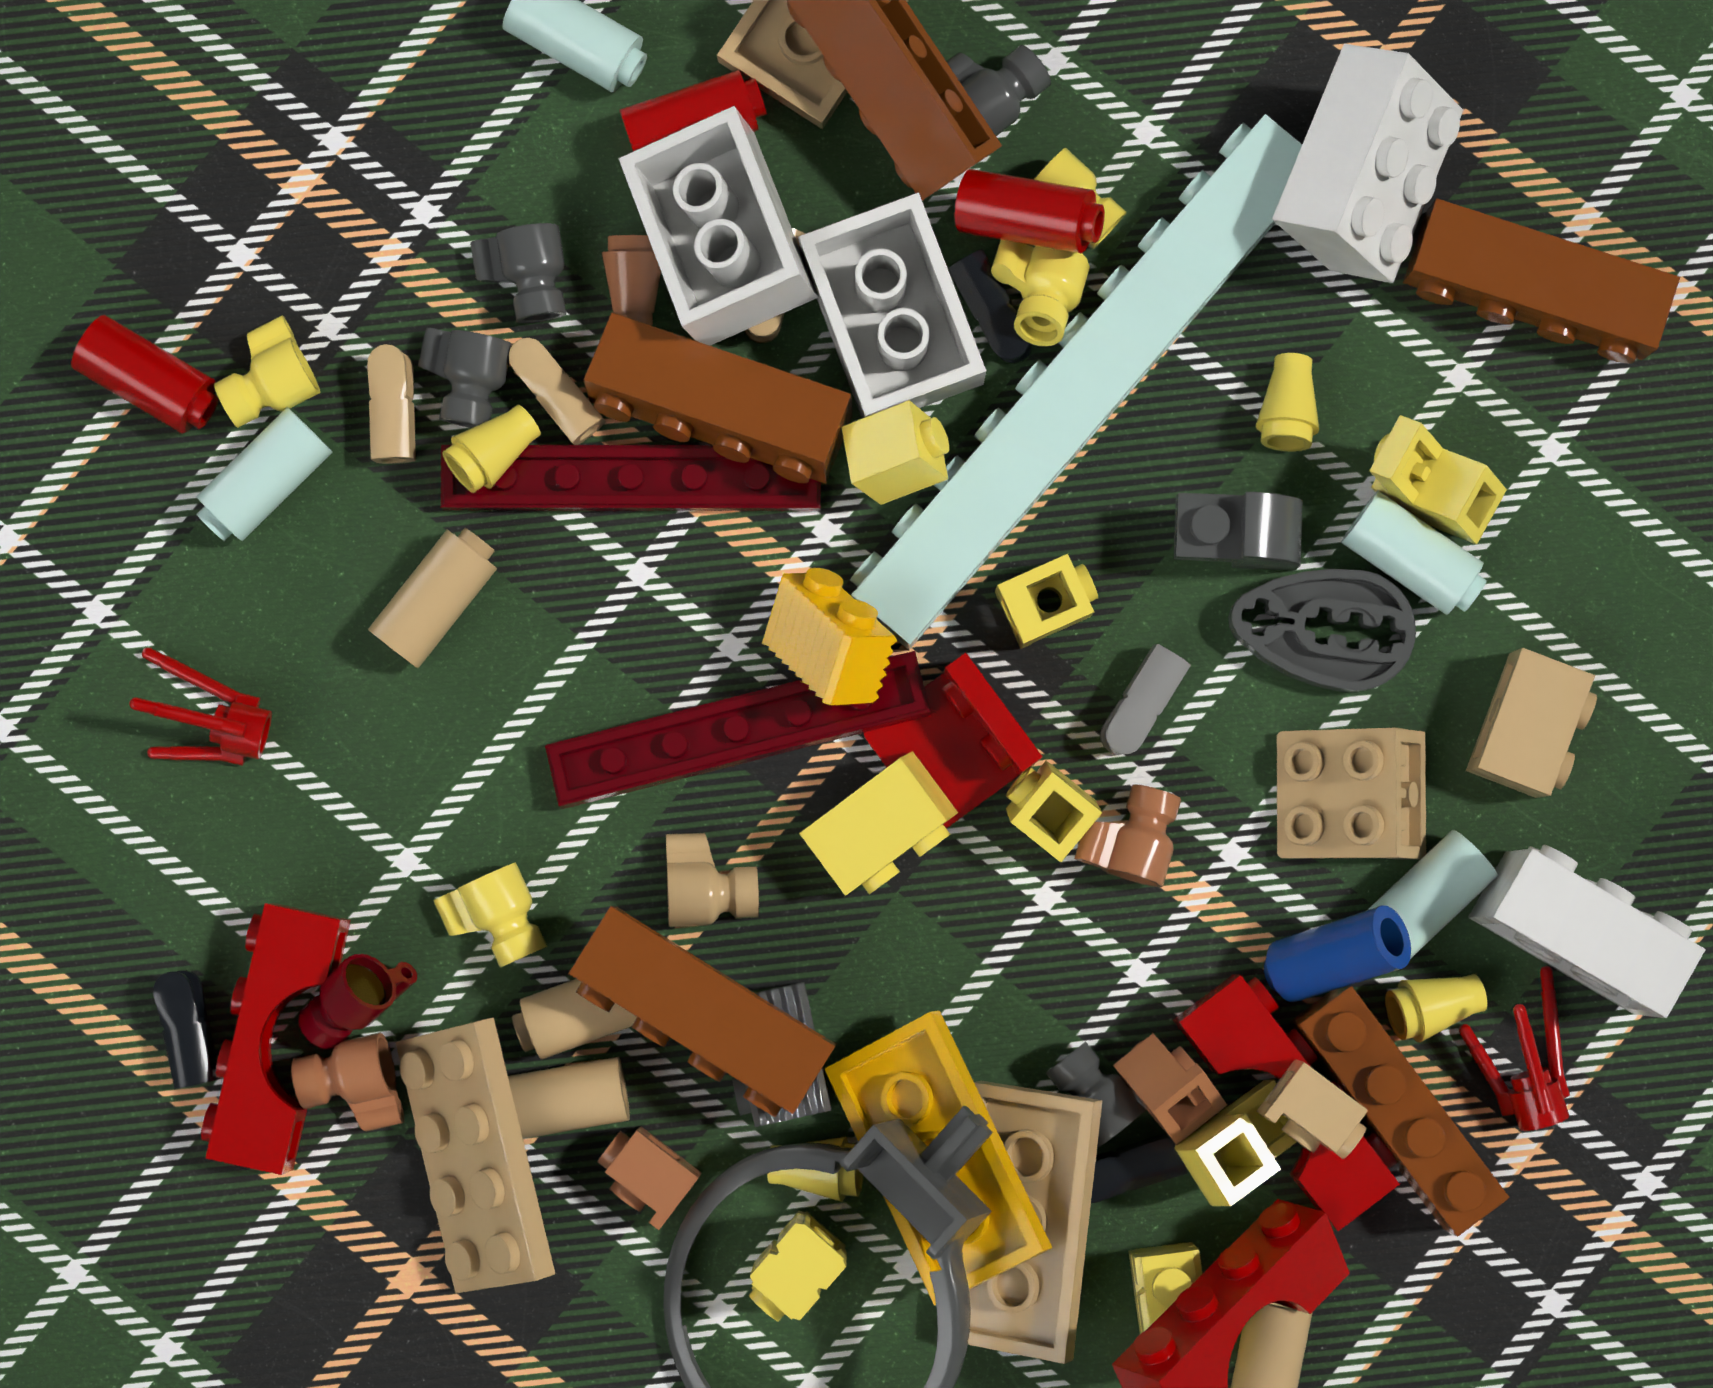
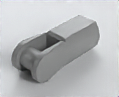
(1143, 700)

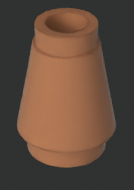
(632, 276)

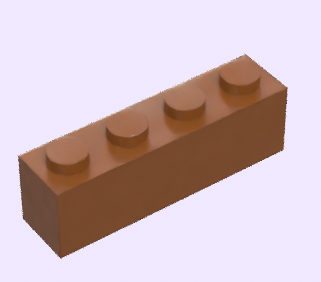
(900, 87)
(1540, 281)
(717, 399)
(702, 1010)
(1400, 1110)

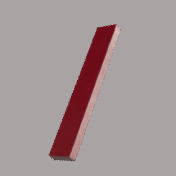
(631, 481)
(725, 735)

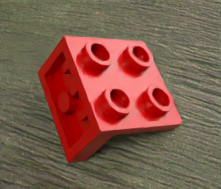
(966, 743)

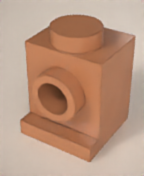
(1170, 1087)
(648, 1174)

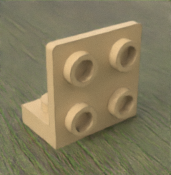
(1351, 793)

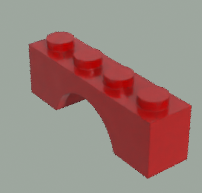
(1235, 1032)
(256, 1117)
(1279, 1259)

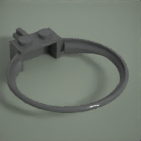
(911, 1177)

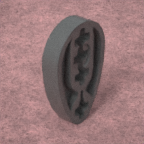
(1340, 594)

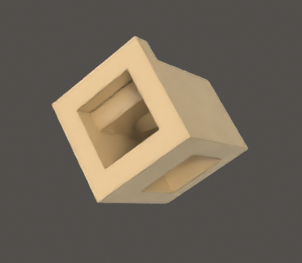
(1315, 1111)

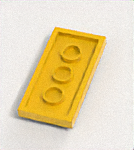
(925, 1083)

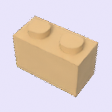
(1533, 724)

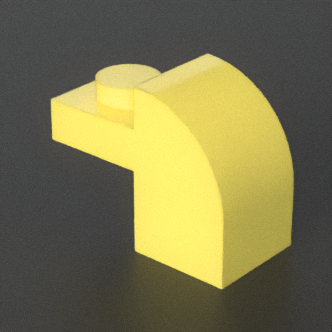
(1434, 482)
(1235, 1148)

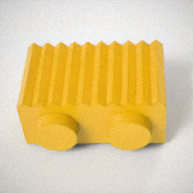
(828, 637)

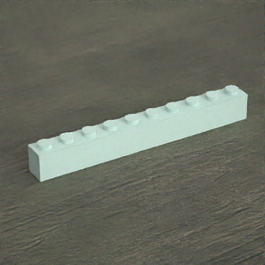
(1082, 385)

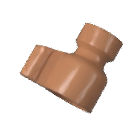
(1140, 846)
(357, 1071)

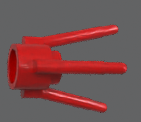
(238, 728)
(1539, 1092)

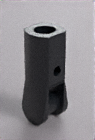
(990, 306)
(186, 1030)
(1136, 1167)

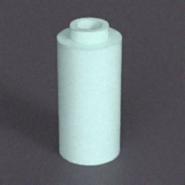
(579, 39)
(261, 476)
(1415, 554)
(1438, 887)

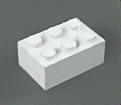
(1368, 163)
(718, 227)
(892, 308)
(1588, 930)

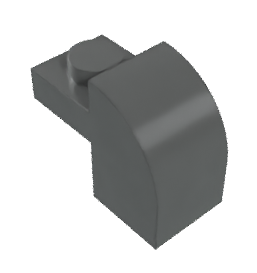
(1241, 529)

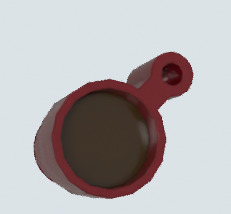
(353, 998)

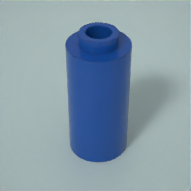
(1338, 954)

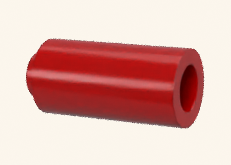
(679, 109)
(1028, 211)
(145, 375)

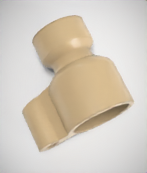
(699, 891)

